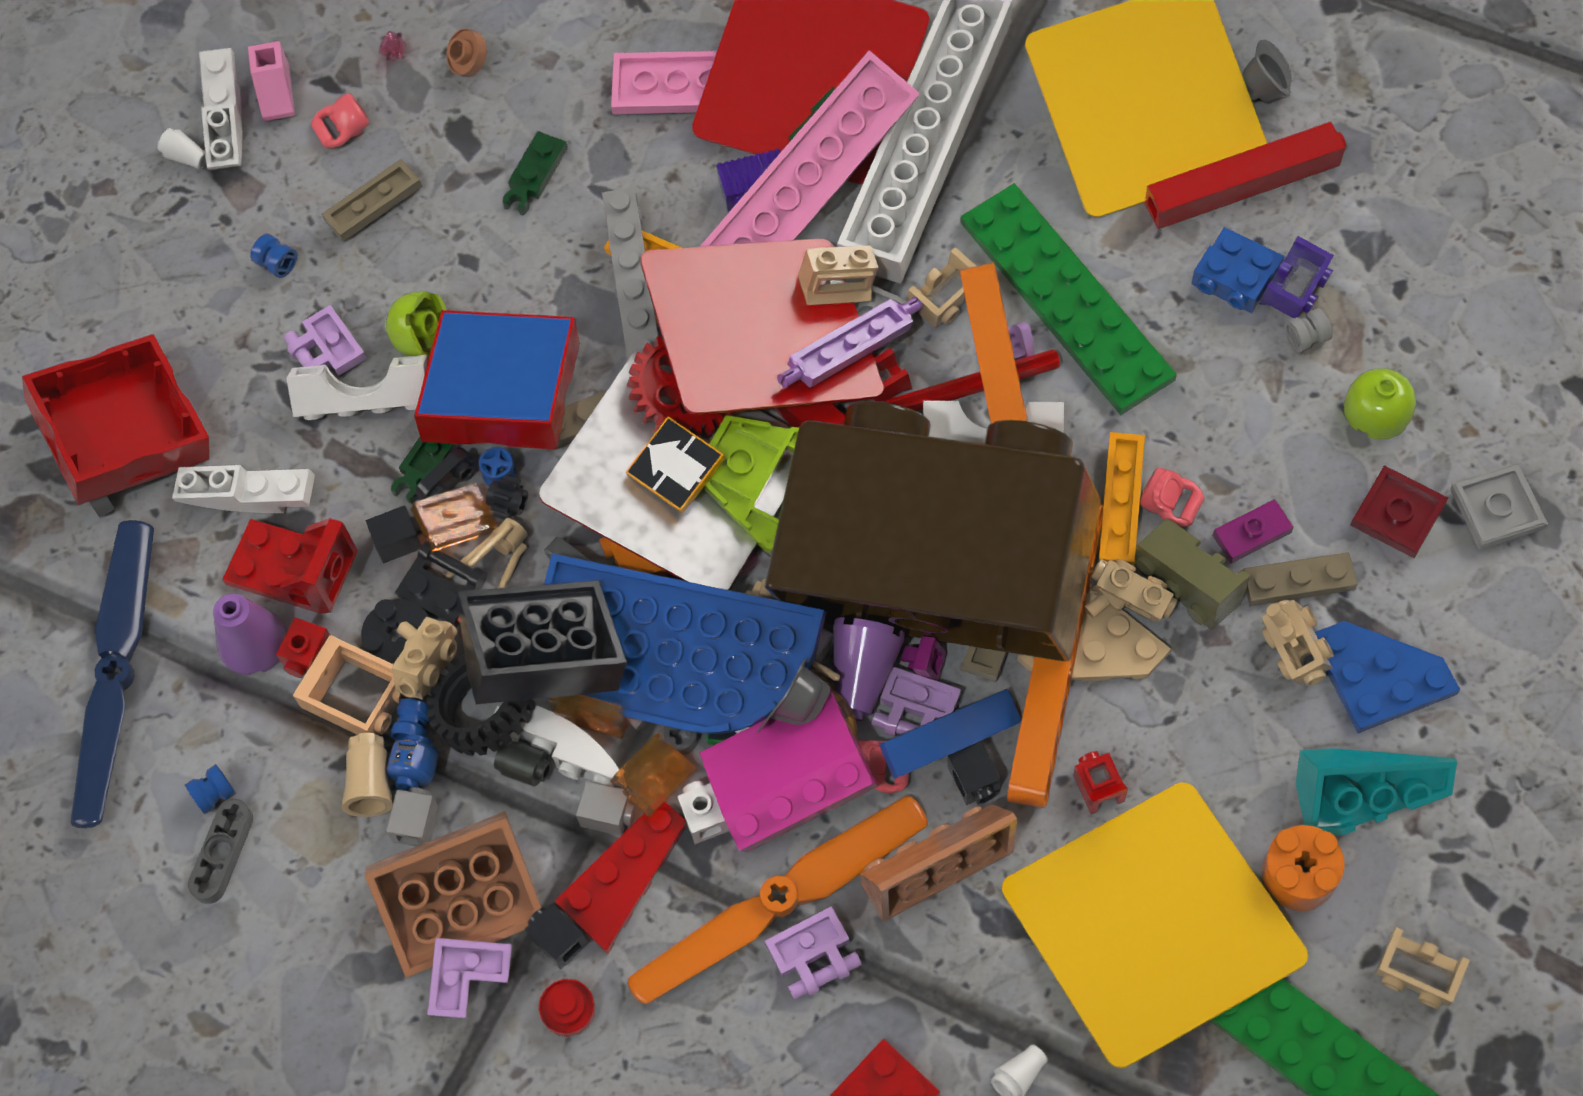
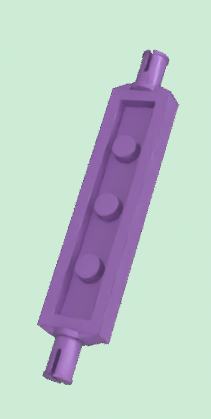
(849, 343)

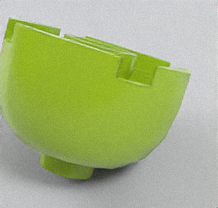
(414, 322)
(1380, 403)

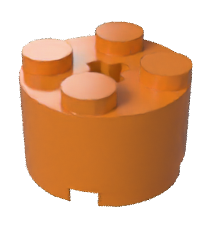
(1317, 852)

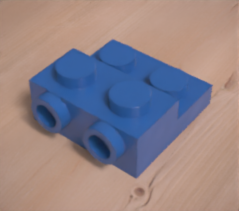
(1236, 270)

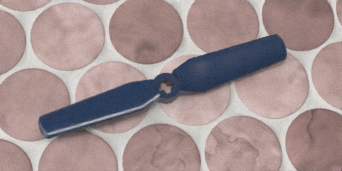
(117, 637)

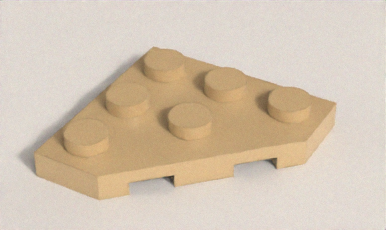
(1113, 647)

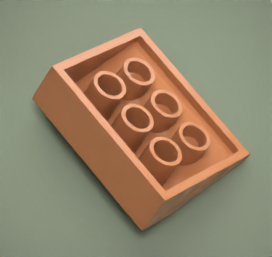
(940, 860)
(455, 889)

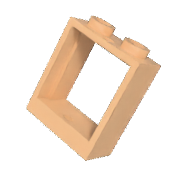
(323, 673)

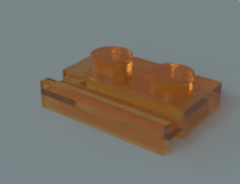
(453, 517)
(590, 714)
(653, 774)

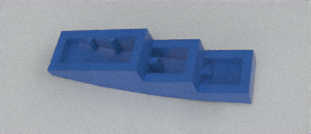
(950, 733)

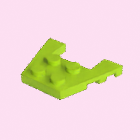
(751, 456)

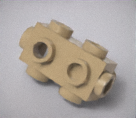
(1124, 588)
(1292, 633)
(424, 656)

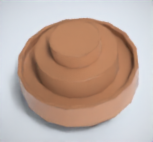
(466, 52)

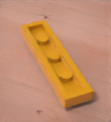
(1121, 497)

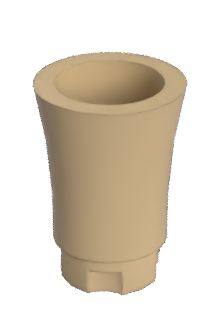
(366, 780)

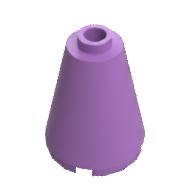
(246, 634)
(863, 660)

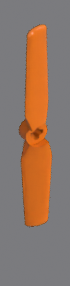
(809, 880)

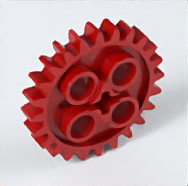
(651, 383)

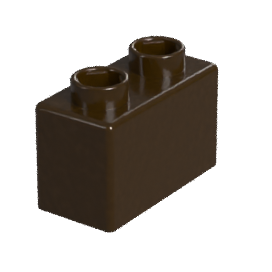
(938, 530)

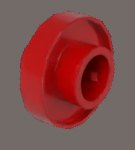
(567, 1007)

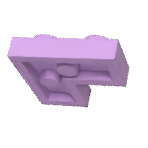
(458, 963)

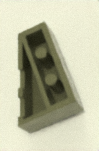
(1192, 575)

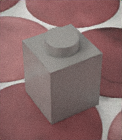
(605, 809)
(412, 817)

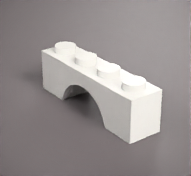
(317, 392)
(951, 423)

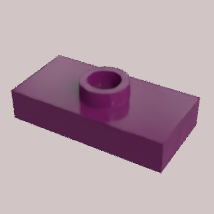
(1252, 531)

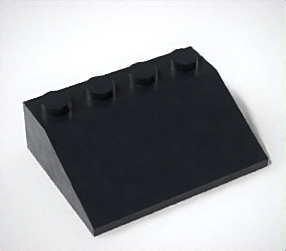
(539, 642)

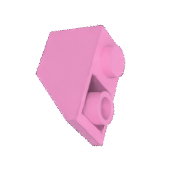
(271, 80)

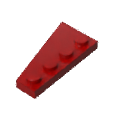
(614, 883)

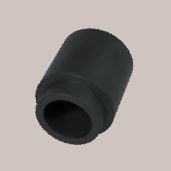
(522, 763)

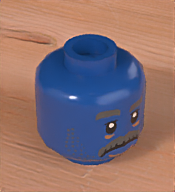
(412, 762)

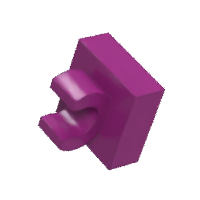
(926, 659)

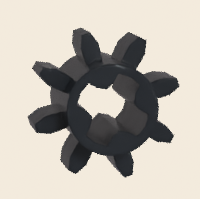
(506, 497)

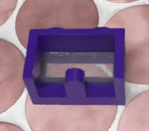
(1297, 278)

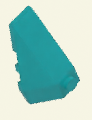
(1358, 786)

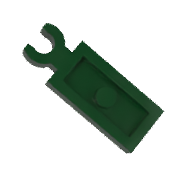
(534, 170)
(417, 464)

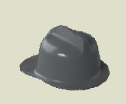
(1267, 73)
(802, 699)

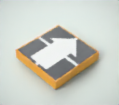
(675, 465)

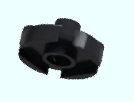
(385, 618)

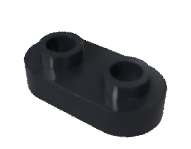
(447, 474)

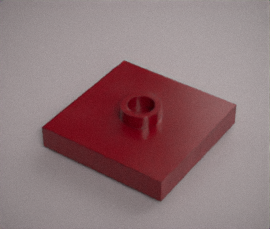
(1399, 511)

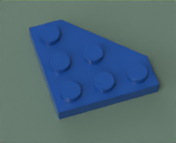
(1383, 676)

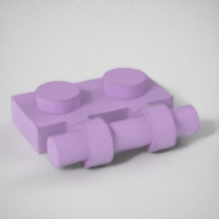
(331, 337)
(916, 696)
(807, 942)

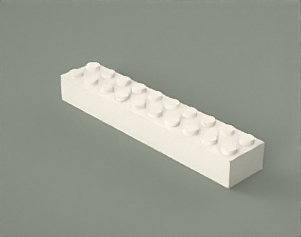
(925, 139)

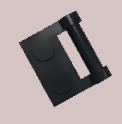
(434, 593)

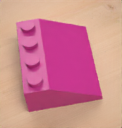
(786, 774)

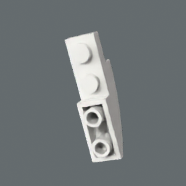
(221, 109)
(242, 490)
(572, 748)

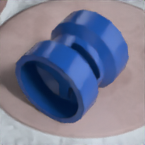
(270, 253)
(411, 719)
(208, 790)

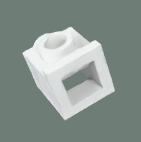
(703, 823)

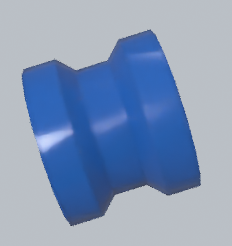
(494, 460)

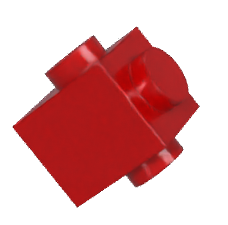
(301, 646)

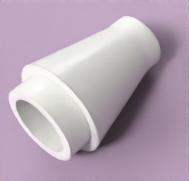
(180, 148)
(1019, 1073)

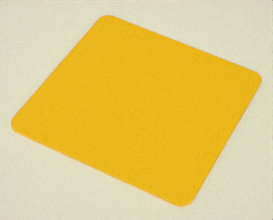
(1142, 96)
(1153, 924)

